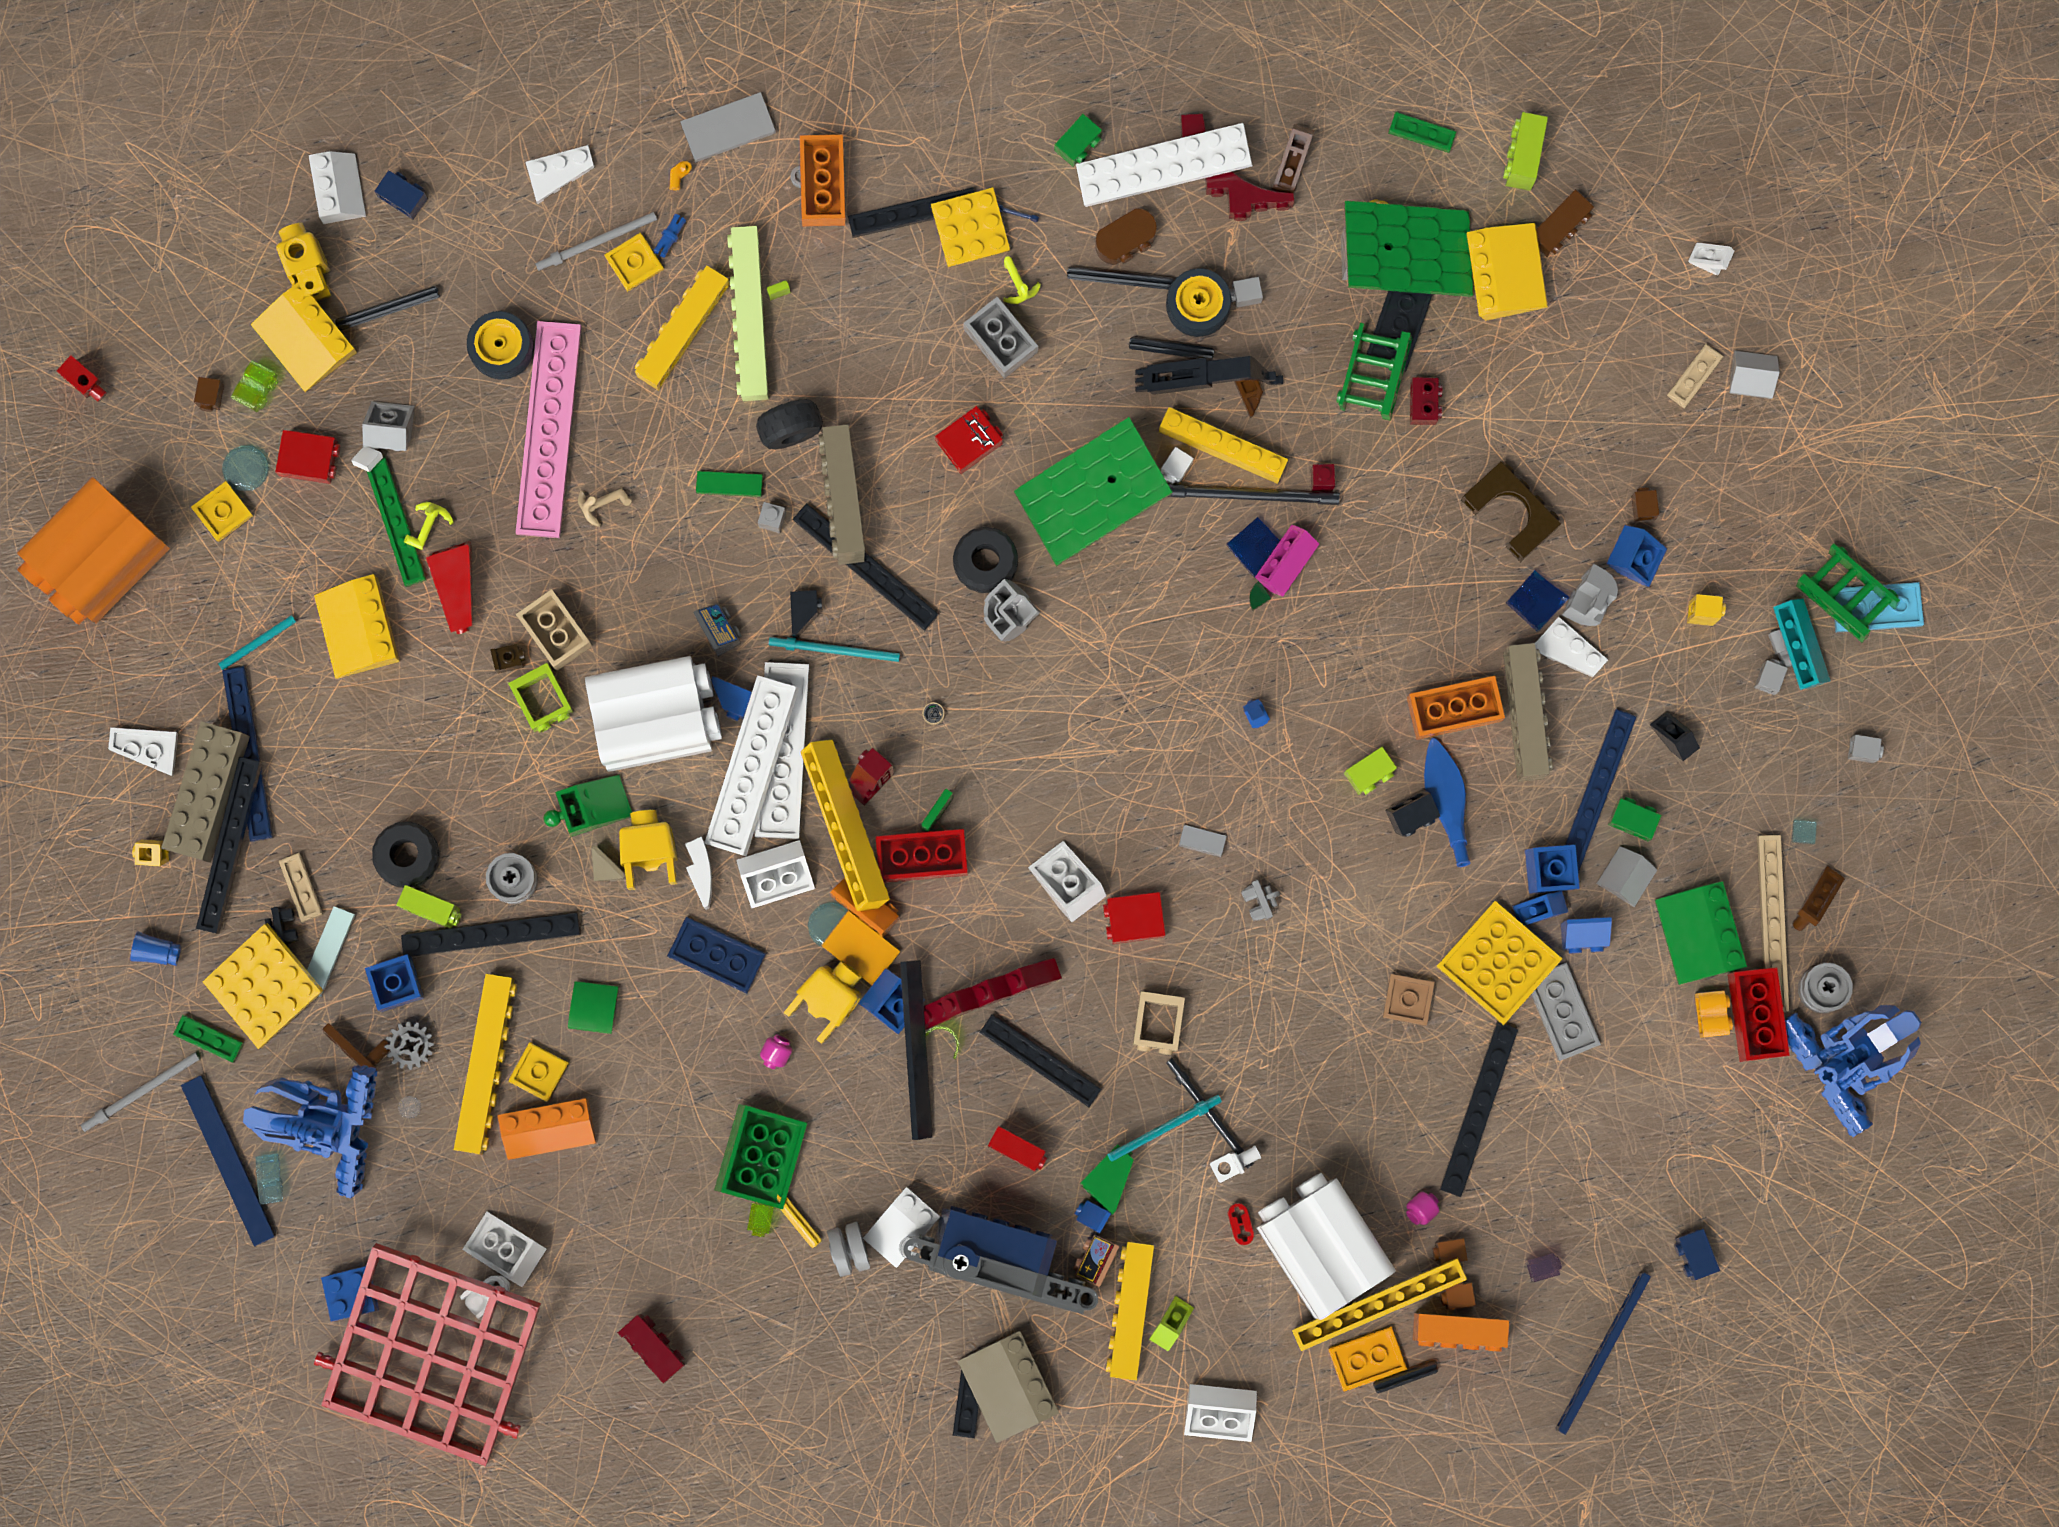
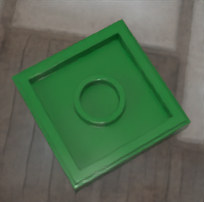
(937, 811)

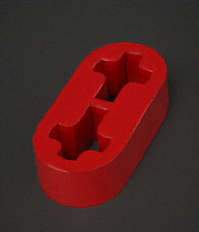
(1245, 1222)

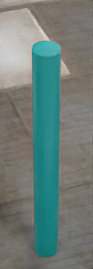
(257, 642)

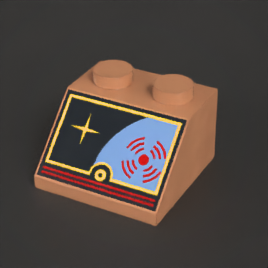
(1096, 1260)

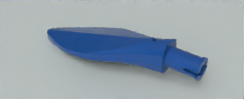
(1449, 794)

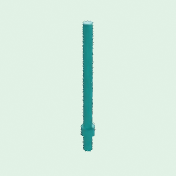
(792, 644)
(1199, 1109)

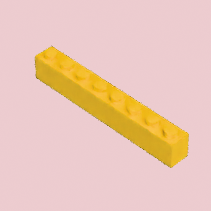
(844, 825)
(484, 1064)
(1380, 1304)

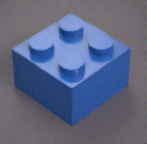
(394, 983)
(341, 1293)

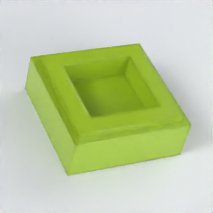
(778, 290)

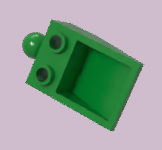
(595, 805)

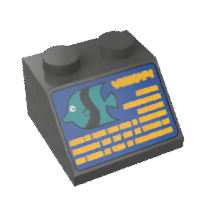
(717, 628)

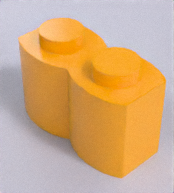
(1712, 1014)

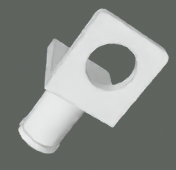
(1236, 1163)

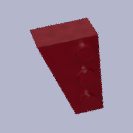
(869, 775)
(652, 1347)

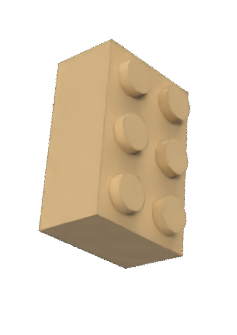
(554, 630)

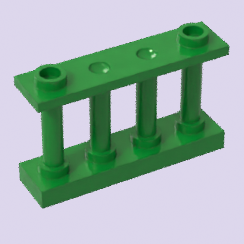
(1391, 386)
(1827, 600)

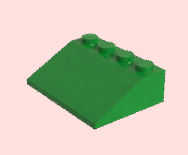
(1700, 933)
(760, 1156)

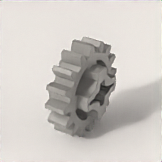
(415, 1058)

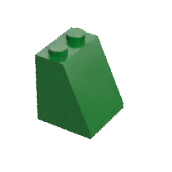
(1108, 1180)

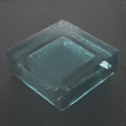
(1803, 832)

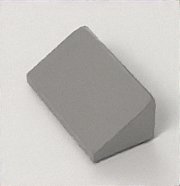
(1202, 841)

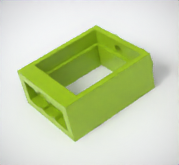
(531, 678)
(429, 907)

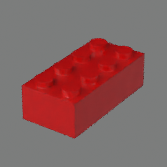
(922, 855)

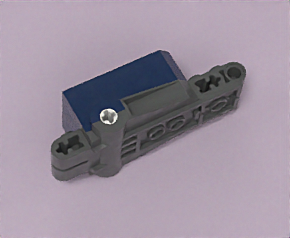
(997, 1259)

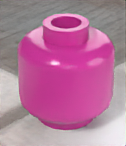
(776, 1052)
(1422, 1208)

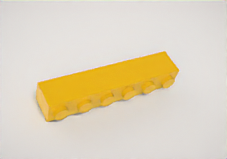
(682, 327)
(1223, 445)
(1131, 1311)

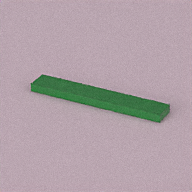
(395, 523)

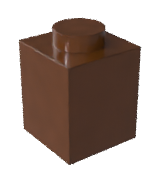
(208, 394)
(1645, 504)

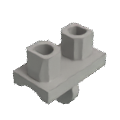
(1263, 910)

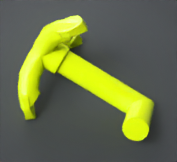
(1022, 288)
(432, 511)

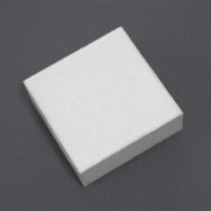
(367, 458)

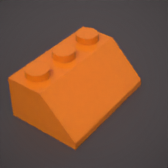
(879, 919)

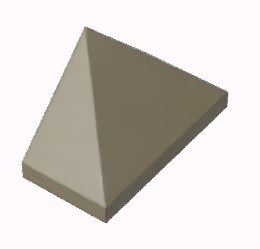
(604, 868)

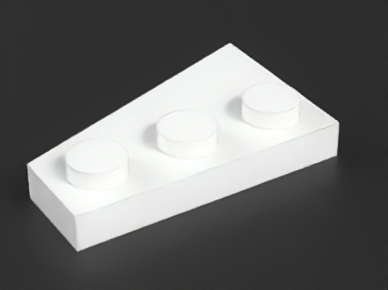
(557, 170)
(1569, 648)
(147, 747)

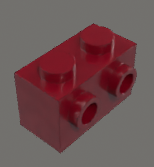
(1424, 401)

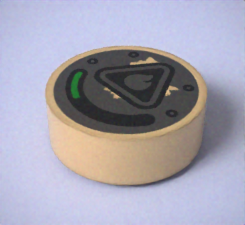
(933, 713)

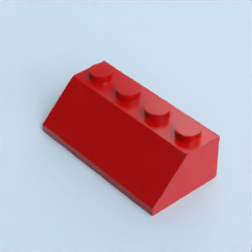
(1758, 1014)

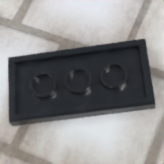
(1400, 313)

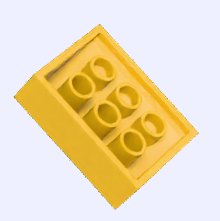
(1507, 270)
(303, 337)
(356, 626)

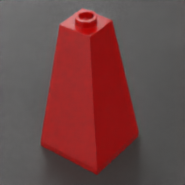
(453, 581)

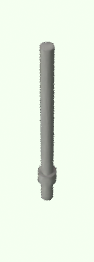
(557, 258)
(103, 1114)

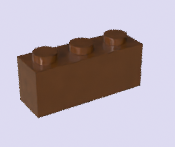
(1563, 223)

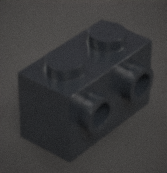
(1413, 813)

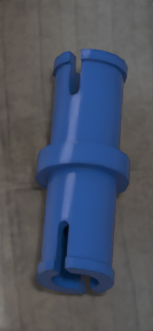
(669, 235)

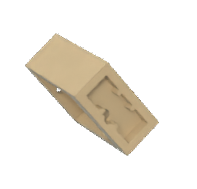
(1153, 998)

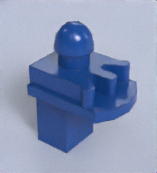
(1256, 713)

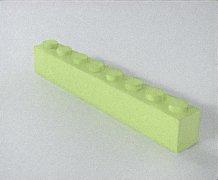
(749, 313)

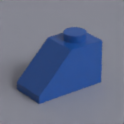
(732, 698)
(1540, 908)
(1092, 1216)

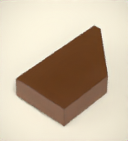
(1250, 393)

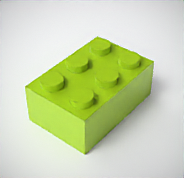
(1525, 151)

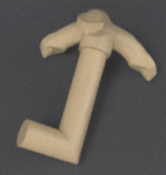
(594, 502)

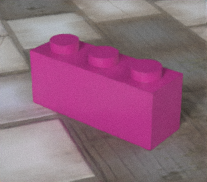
(1287, 560)

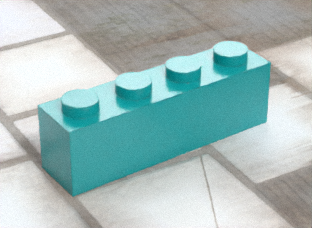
(1801, 644)

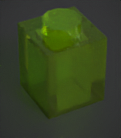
(760, 1220)

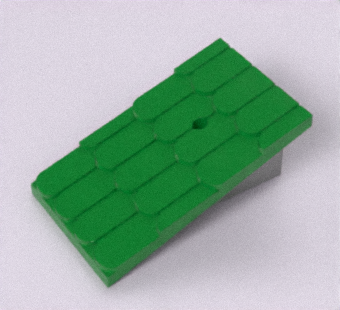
(1406, 249)
(1076, 503)

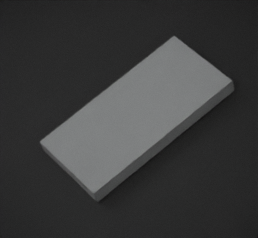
(728, 127)
(1564, 1014)

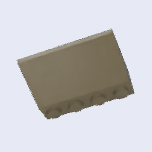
(1008, 1387)

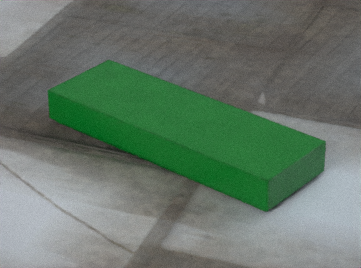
(1422, 132)
(729, 484)
(208, 1038)

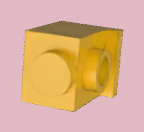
(143, 856)

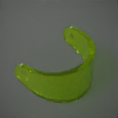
(948, 1030)

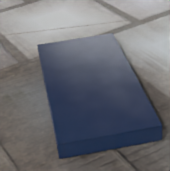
(716, 955)

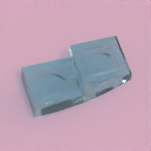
(268, 1179)

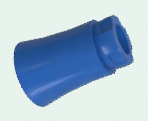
(154, 950)

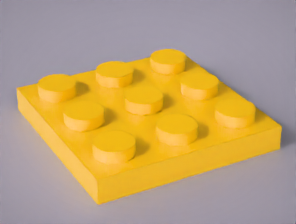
(970, 227)

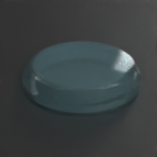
(245, 468)
(824, 920)

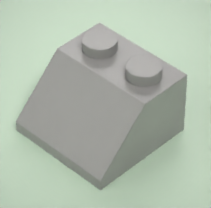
(388, 426)

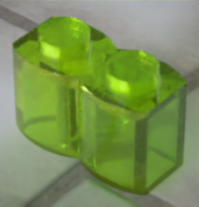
(255, 386)

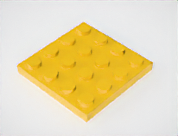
(1499, 963)
(263, 986)

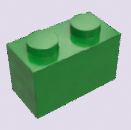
(1078, 140)
(1634, 819)

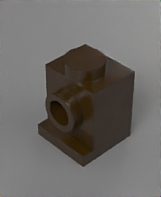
(502, 665)

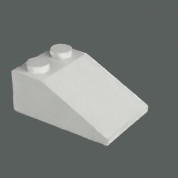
(1067, 881)
(904, 1218)
(504, 1249)

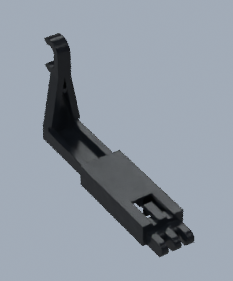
(1202, 374)

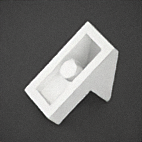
(1711, 257)

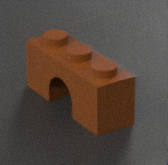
(1460, 1294)

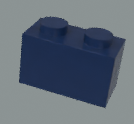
(401, 194)
(1696, 1255)

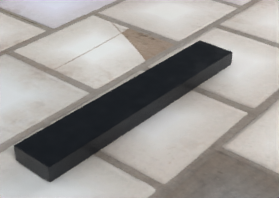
(898, 215)
(1040, 1061)

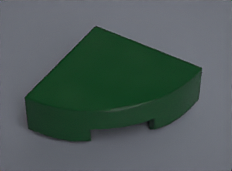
(1258, 596)

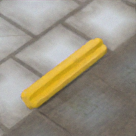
(800, 1223)

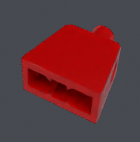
(76, 373)

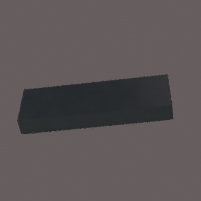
(966, 1411)

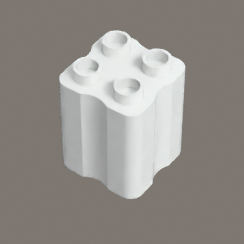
(652, 713)
(1324, 1246)

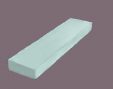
(330, 945)

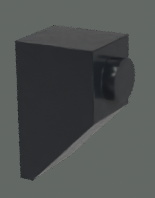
(804, 610)
(1675, 736)

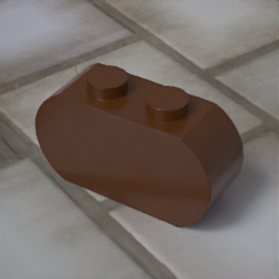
(1126, 237)

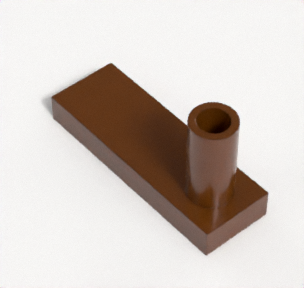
(1818, 899)
(370, 1060)

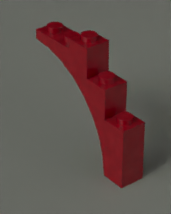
(1240, 194)
(990, 992)

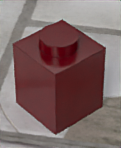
(1322, 477)

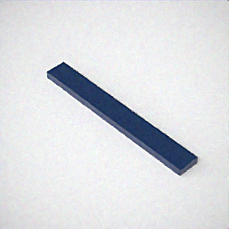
(242, 721)
(1600, 783)
(228, 1161)
(1602, 1353)

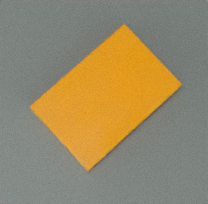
(860, 947)
(1367, 1359)

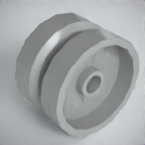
(502, 869)
(1838, 988)
(848, 1249)

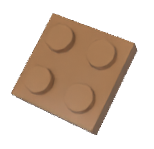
(1408, 1000)

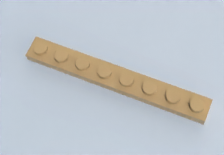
(1773, 910)

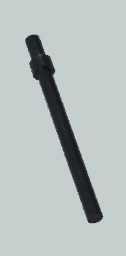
(1183, 1078)

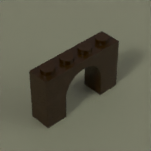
(1503, 482)

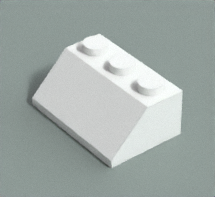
(337, 186)
(775, 874)
(1220, 1412)

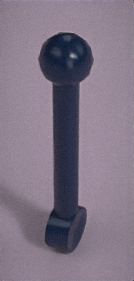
(1032, 217)

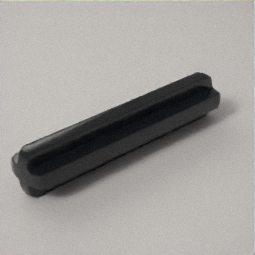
(1405, 1377)

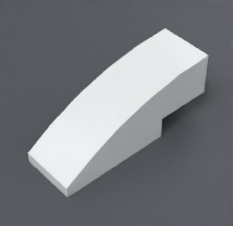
(700, 871)

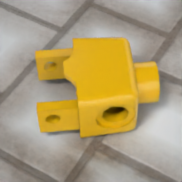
(308, 268)
(647, 846)
(829, 996)

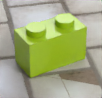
(1370, 771)

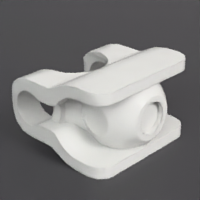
(476, 1302)

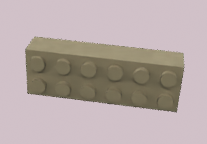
(843, 496)
(1526, 712)
(204, 792)

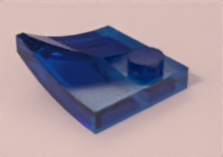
(1253, 546)
(1536, 600)

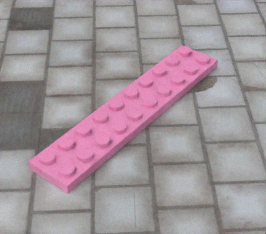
(548, 429)

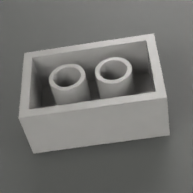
(1000, 337)

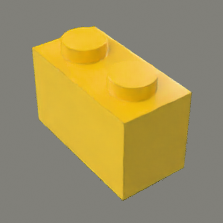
(1705, 610)

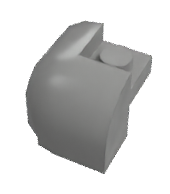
(1591, 597)
(1008, 610)

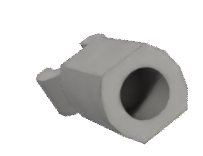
(1780, 648)

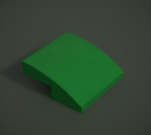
(593, 1007)

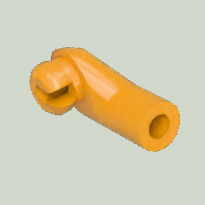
(677, 173)

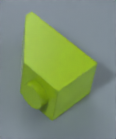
(1171, 1323)

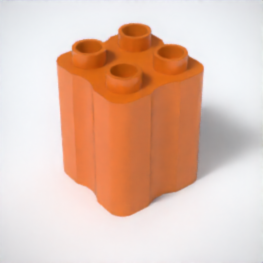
(90, 554)

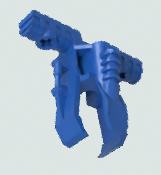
(1852, 1057)
(322, 1123)

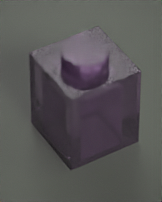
(1543, 1267)

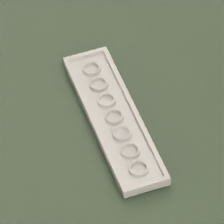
(1164, 165)
(751, 765)
(782, 803)

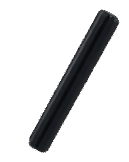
(1171, 348)

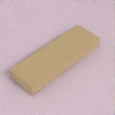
(1695, 376)
(300, 887)

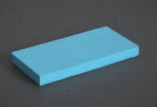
(1907, 614)

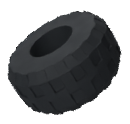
(789, 424)
(978, 540)
(391, 839)

